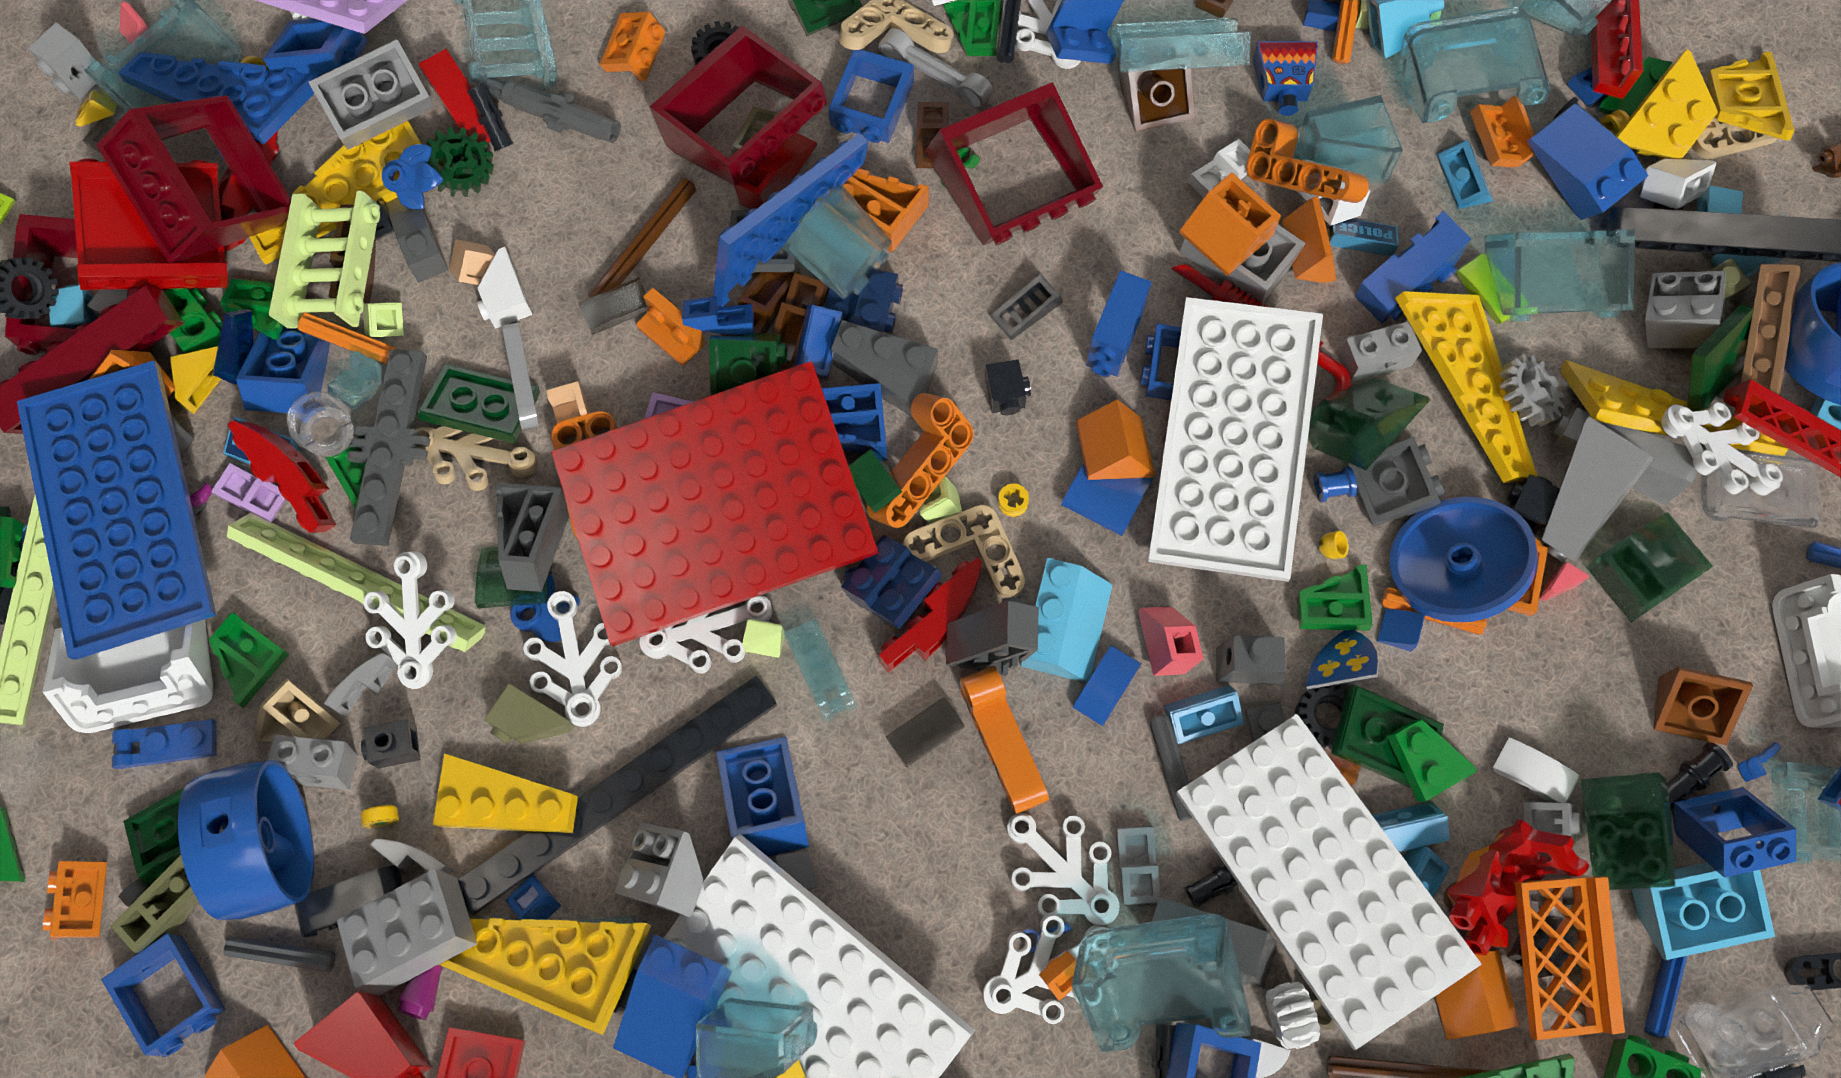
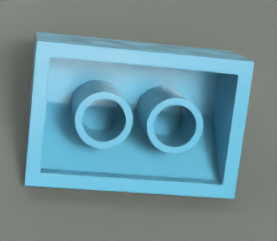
(1069, 620)
(1704, 911)

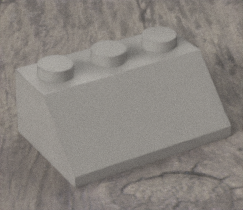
(1262, 270)

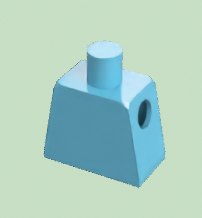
(1393, 18)

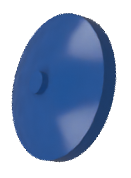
(1464, 559)

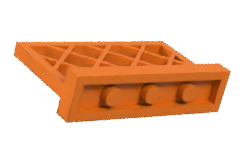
(1593, 953)

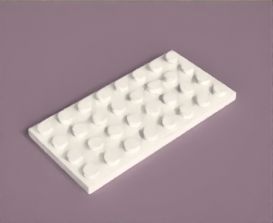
(1236, 439)
(1327, 881)
(801, 953)

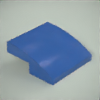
(1106, 500)

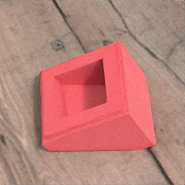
(131, 23)
(1563, 580)

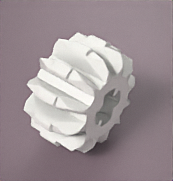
(1292, 1015)

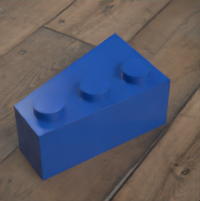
(1414, 269)
(858, 417)

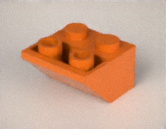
(1230, 224)

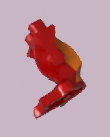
(1484, 901)

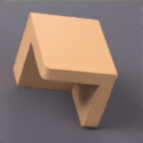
(470, 261)
(568, 401)

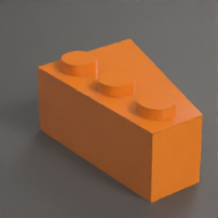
(889, 203)

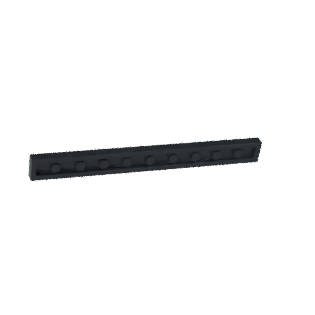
(618, 793)

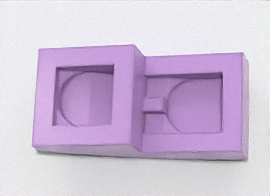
(249, 493)

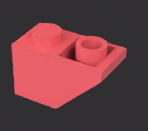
(1170, 641)

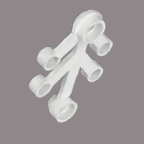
(1040, 25)
(1683, 423)
(411, 625)
(701, 630)
(574, 665)
(1067, 872)
(1031, 978)

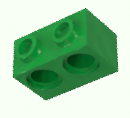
(195, 319)
(1651, 1062)

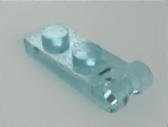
(819, 668)

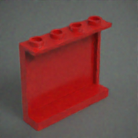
(117, 246)

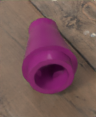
(420, 994)

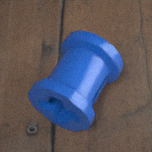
(1335, 484)

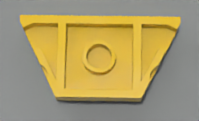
(1751, 97)
(1671, 113)

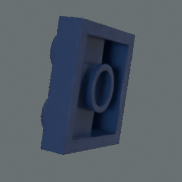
(874, 303)
(890, 582)

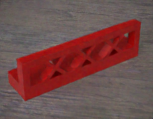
(1617, 48)
(1787, 424)

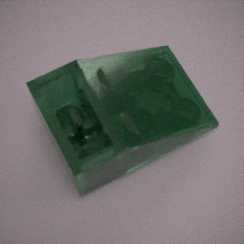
(1363, 420)
(1649, 566)
(1630, 830)

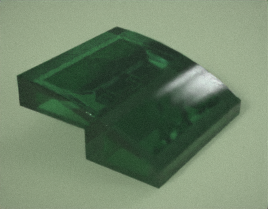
(491, 586)

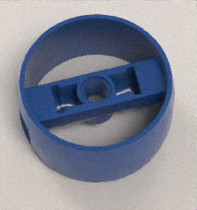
(1813, 345)
(265, 844)

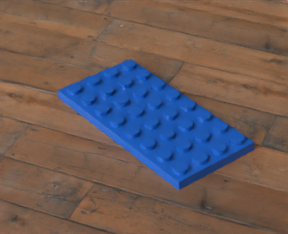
(115, 510)

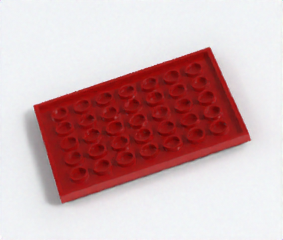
(713, 503)

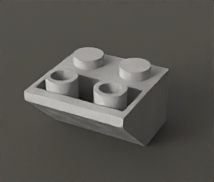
(1684, 308)
(662, 870)

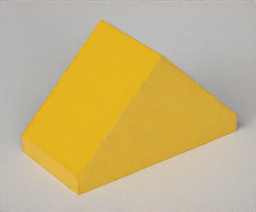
(194, 377)

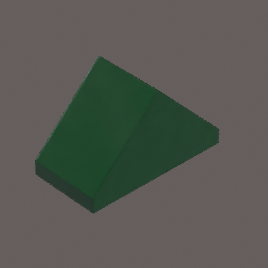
(874, 480)

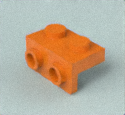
(1504, 132)

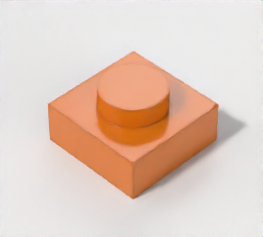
(1059, 975)

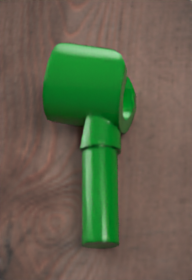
(971, 163)

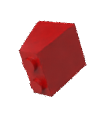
(364, 1041)

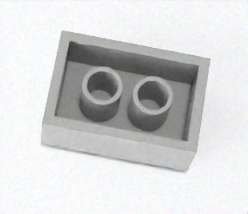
(371, 94)
(406, 932)

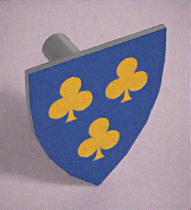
(1344, 660)

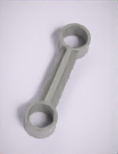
(970, 88)

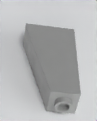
(1663, 478)
(1593, 487)

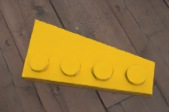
(495, 800)

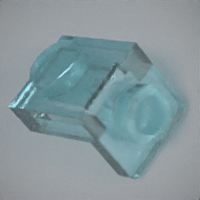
(358, 381)

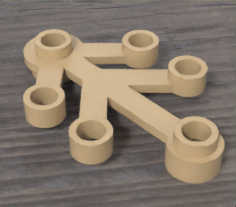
(469, 448)

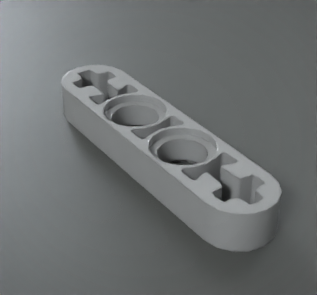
(520, 376)

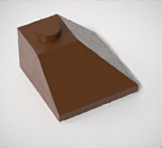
(1158, 97)

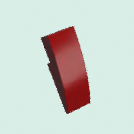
(452, 89)

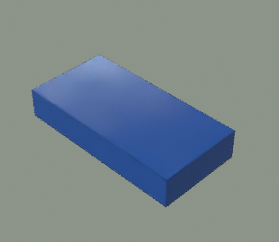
(818, 337)

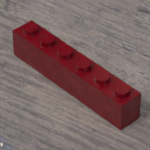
(124, 326)

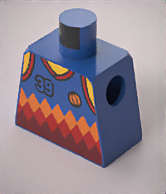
(1285, 72)

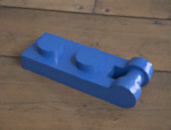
(164, 744)

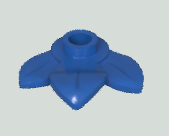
(415, 176)
(542, 623)

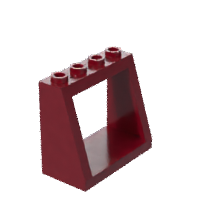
(719, 81)
(1056, 129)
(163, 195)
(42, 240)

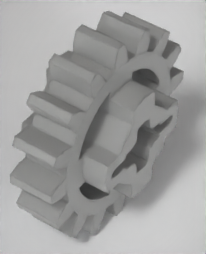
(1532, 390)

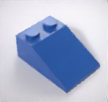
(1586, 162)
(282, 370)
(763, 796)
(666, 1001)

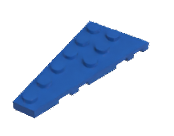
(259, 95)
(769, 227)

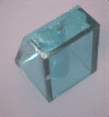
(1352, 138)
(839, 242)
(752, 1039)

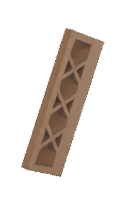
(1771, 325)

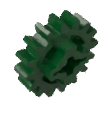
(465, 173)

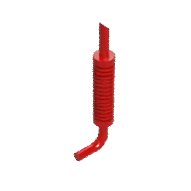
(1227, 293)

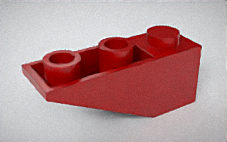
(775, 171)

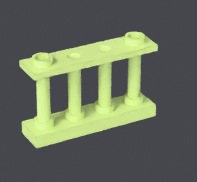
(297, 254)

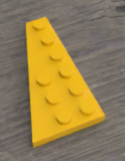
(340, 180)
(1466, 357)
(1640, 408)
(555, 964)

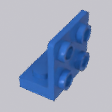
(1082, 28)

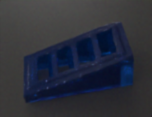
(234, 345)

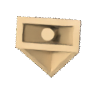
(294, 714)

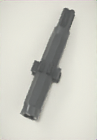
(555, 109)

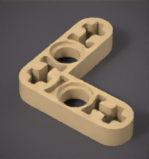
(894, 14)
(1727, 145)
(981, 538)

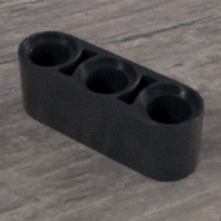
(330, 903)

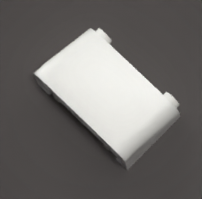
(1810, 645)
(131, 680)

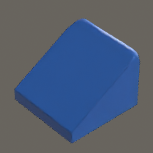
(1321, 14)
(1401, 629)
(533, 901)

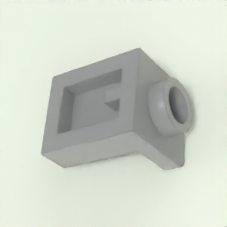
(1554, 818)

